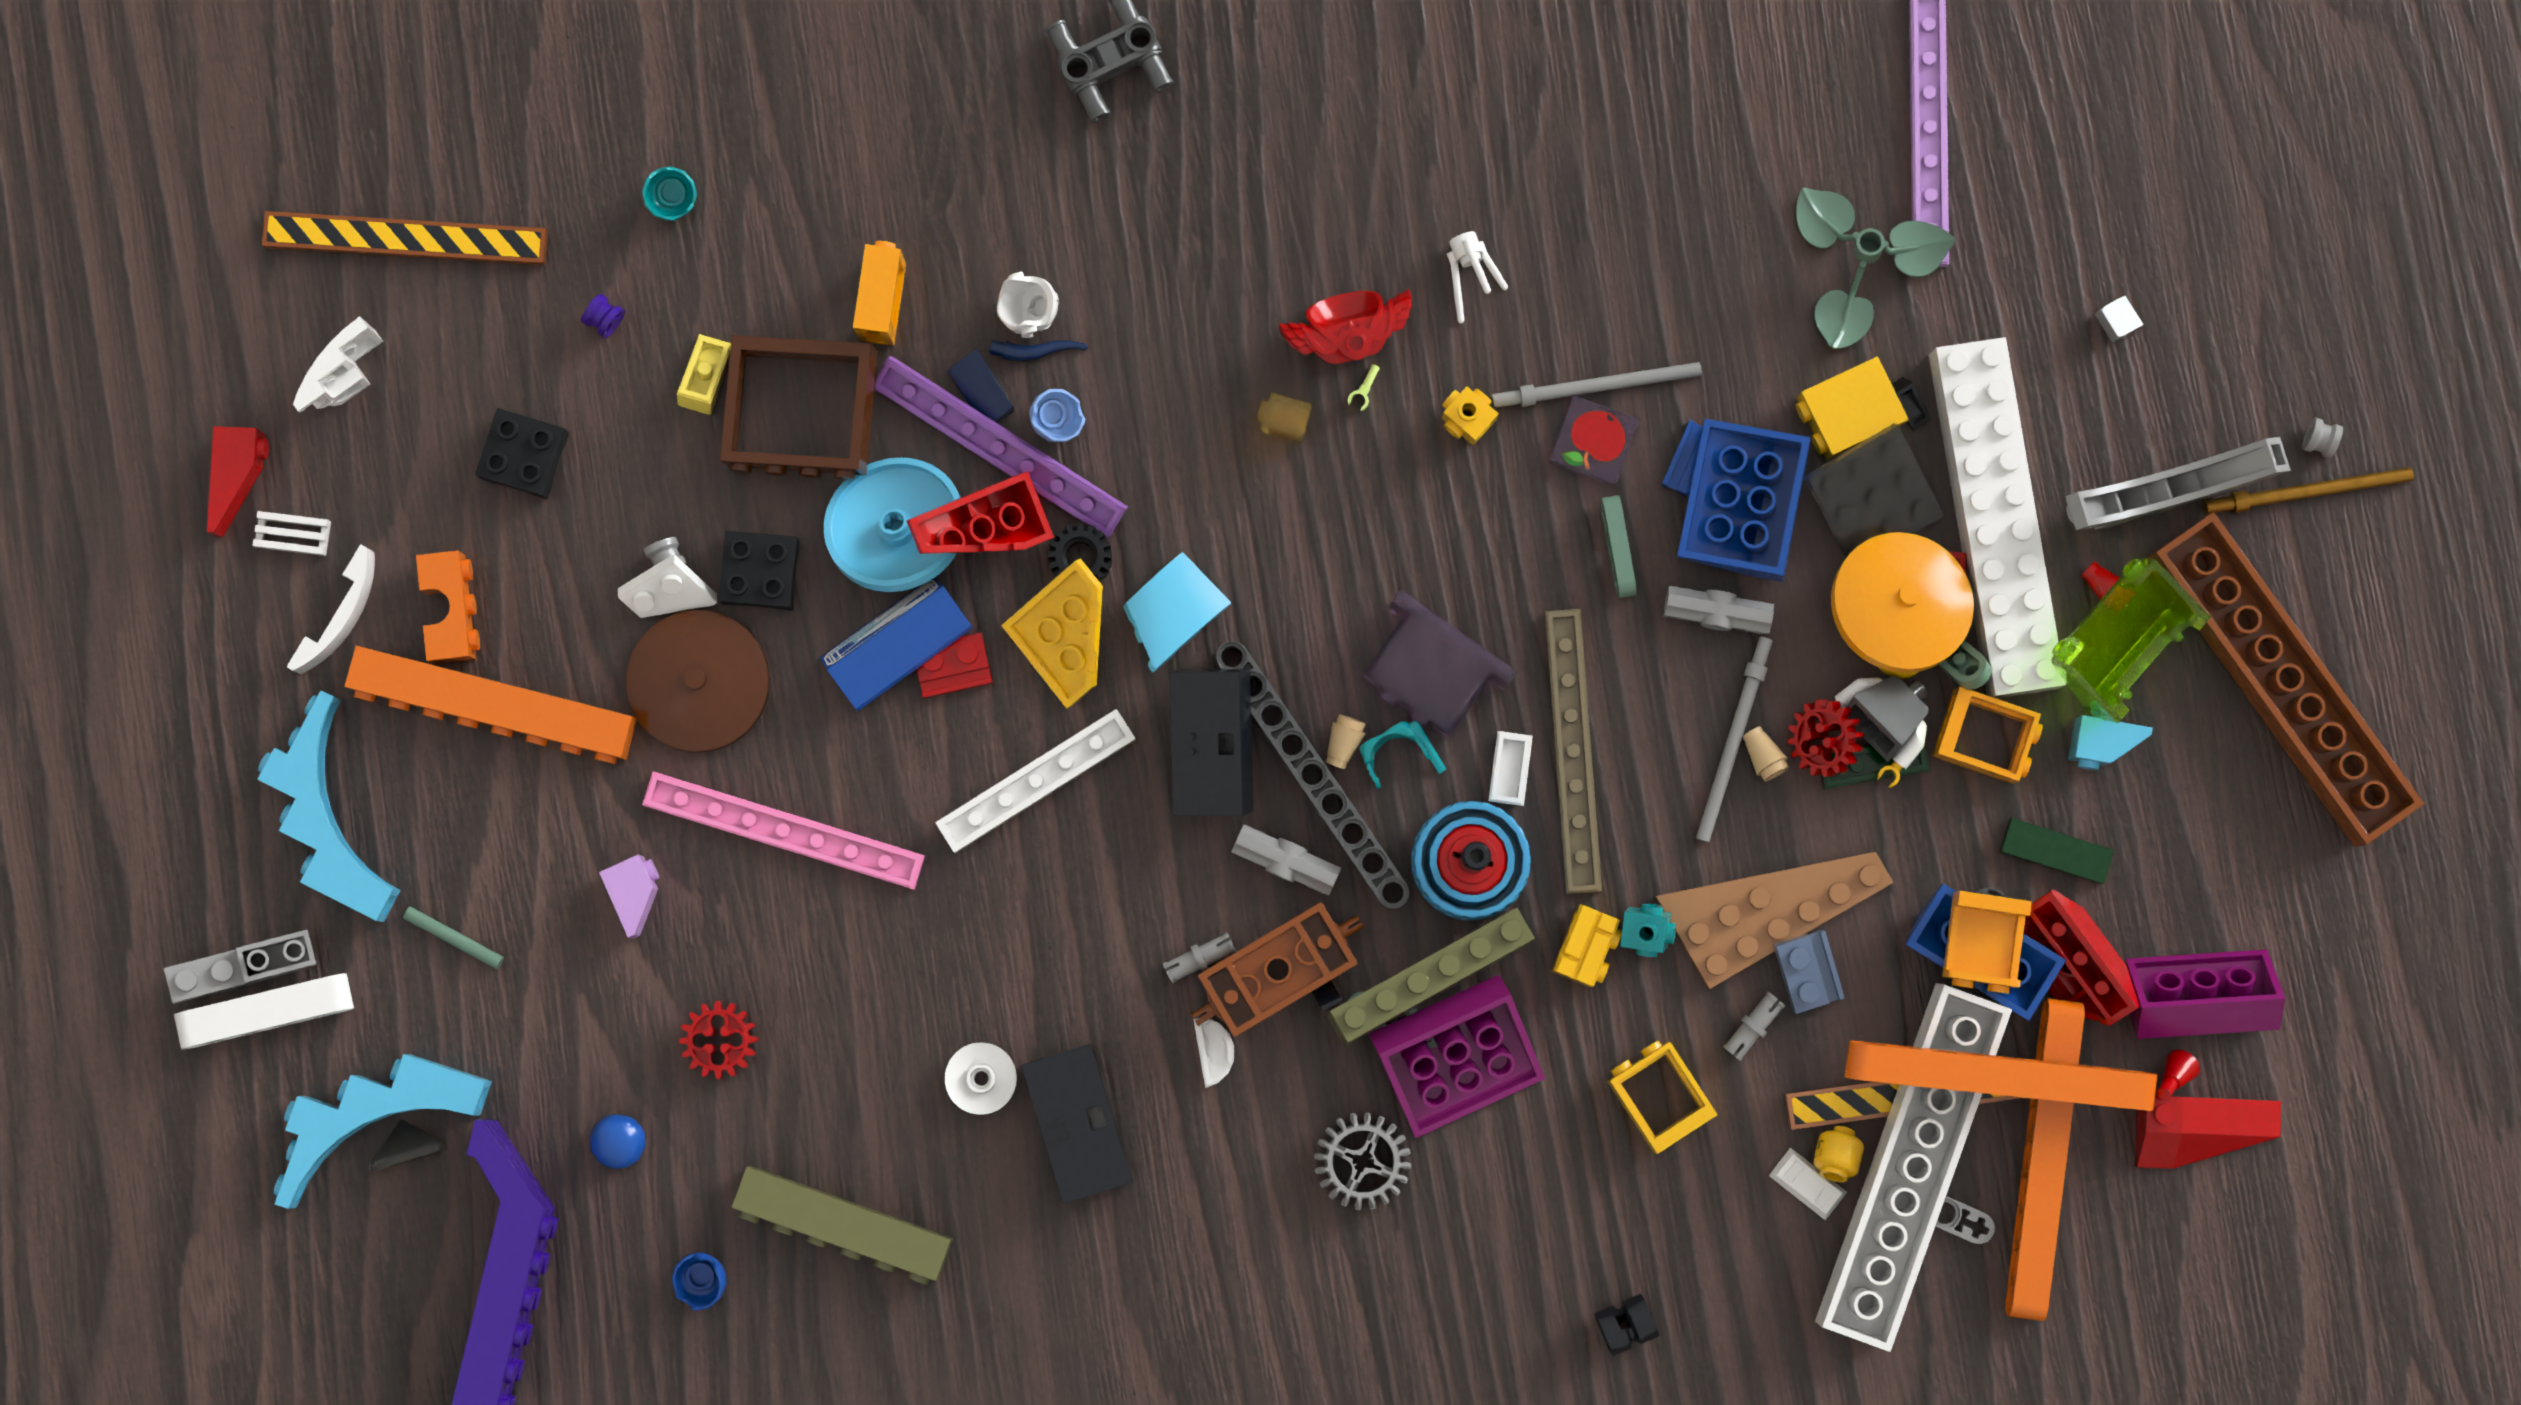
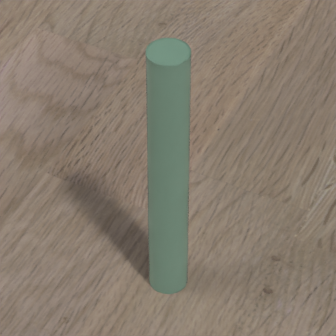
(453, 937)

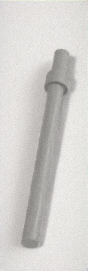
(1528, 395)
(1754, 673)

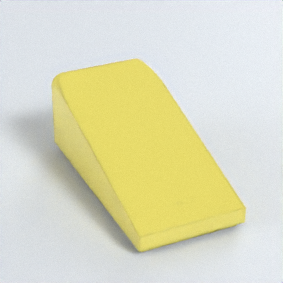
(704, 374)

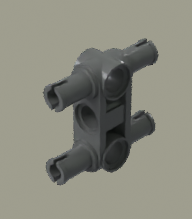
(1108, 57)

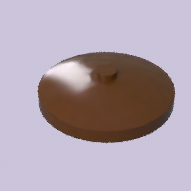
(698, 681)

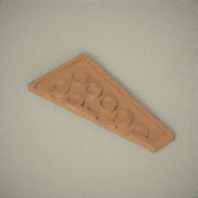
(1741, 919)

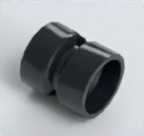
(1639, 1321)

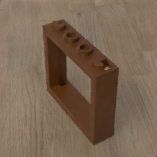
(802, 349)

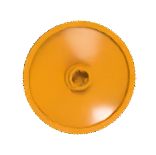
(1902, 602)

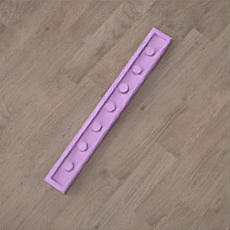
(1929, 113)

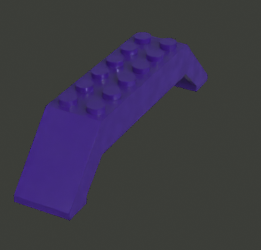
(510, 1272)

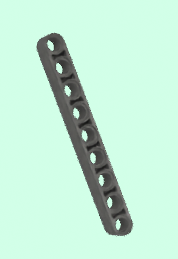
(1327, 786)

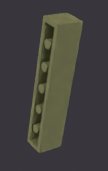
(1430, 977)
(841, 1223)

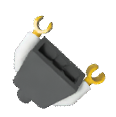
(1889, 718)

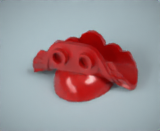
(1348, 325)

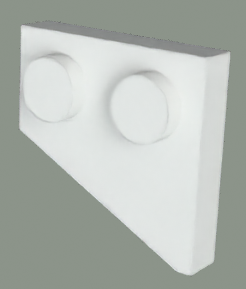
(666, 590)

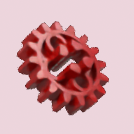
(1819, 756)
(704, 1025)

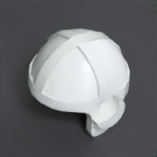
(1027, 304)

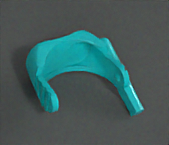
(1401, 730)

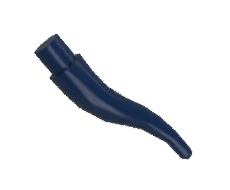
(1024, 353)

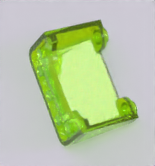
(2125, 637)

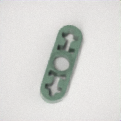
(1618, 546)

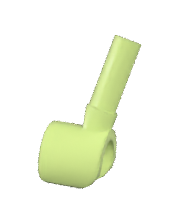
(1365, 386)

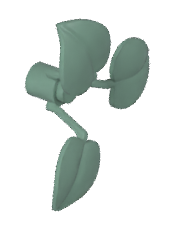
(1828, 216)

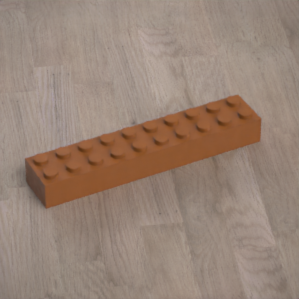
(2289, 684)

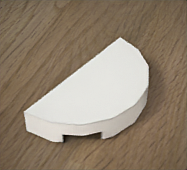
(1215, 1051)

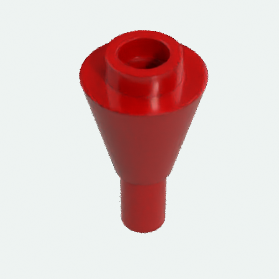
(2178, 1070)

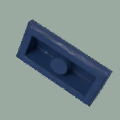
(980, 387)

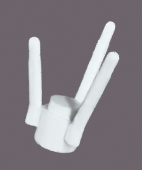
(1469, 252)

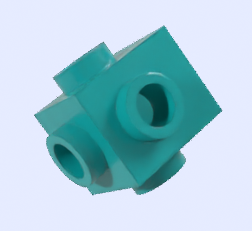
(1637, 937)

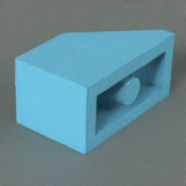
(2102, 741)

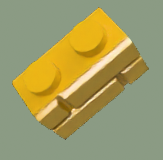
(1587, 945)

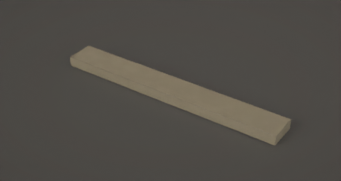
(1573, 751)

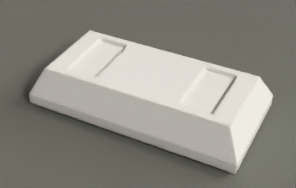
(1510, 768)
(1806, 1184)

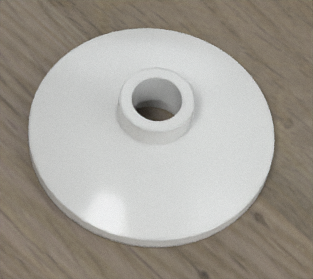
(961, 1078)

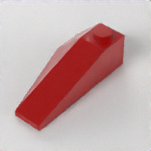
(988, 520)
(2201, 1128)

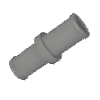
(1199, 957)
(1754, 1026)

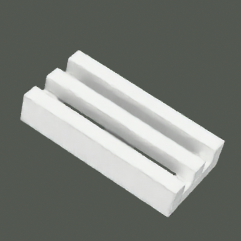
(261, 529)

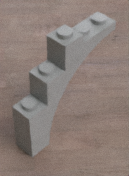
(2177, 486)

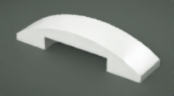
(312, 653)

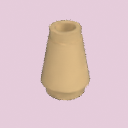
(1344, 740)
(1765, 754)

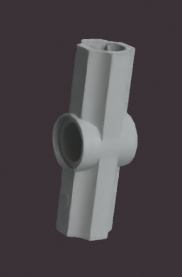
(1718, 610)
(1286, 860)

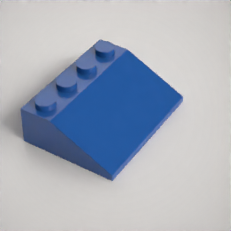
(1744, 499)

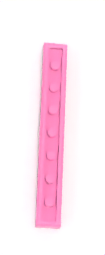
(783, 830)

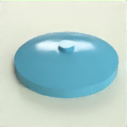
(869, 525)

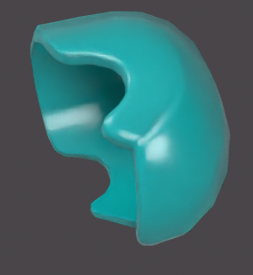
(669, 193)

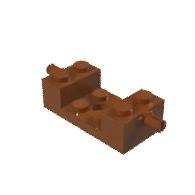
(1245, 993)

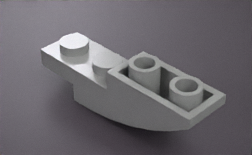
(240, 967)

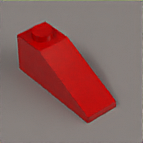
(234, 469)

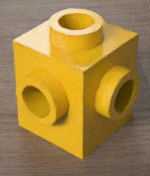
(1473, 426)

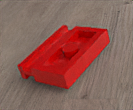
(956, 668)

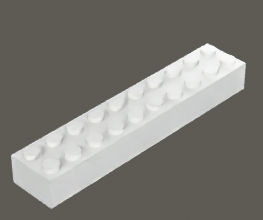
(1996, 515)
(1908, 1178)

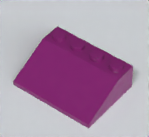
(1476, 1061)

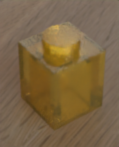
(1284, 417)

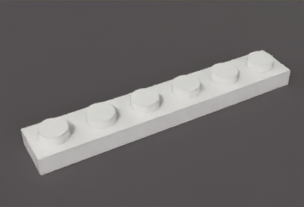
(1035, 781)

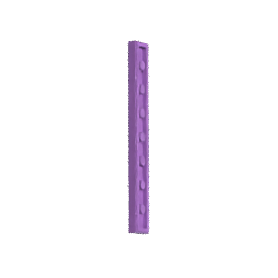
(998, 445)

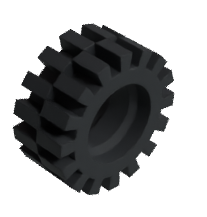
(1080, 534)

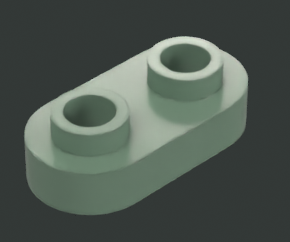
(1967, 667)

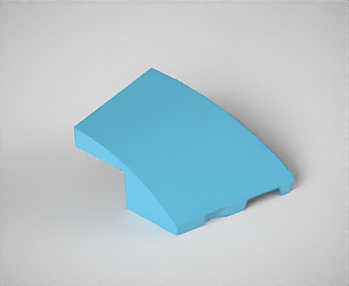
(1173, 609)

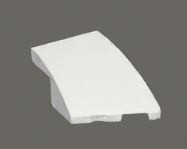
(334, 373)

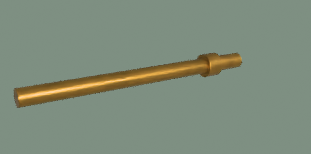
(2242, 500)

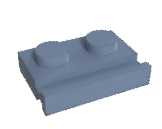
(1808, 971)

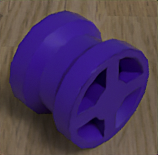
(602, 316)

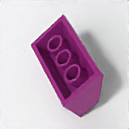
(2205, 994)

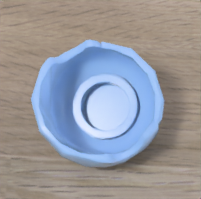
(1056, 415)

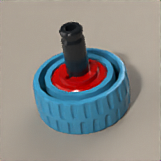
(1470, 860)

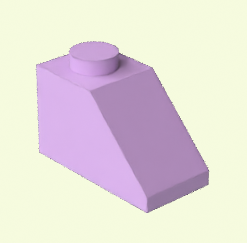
(632, 891)

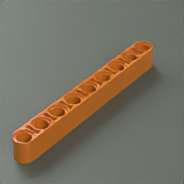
(2000, 1075)
(2043, 1170)

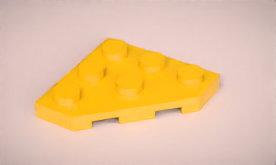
(1062, 632)

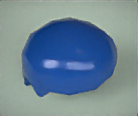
(617, 1141)
(699, 1280)

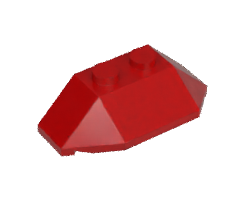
(2092, 966)

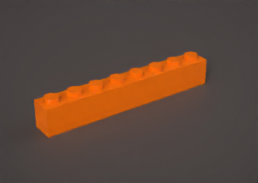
(490, 703)

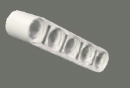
(263, 1011)

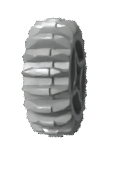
(1352, 1184)

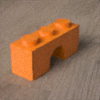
(454, 636)

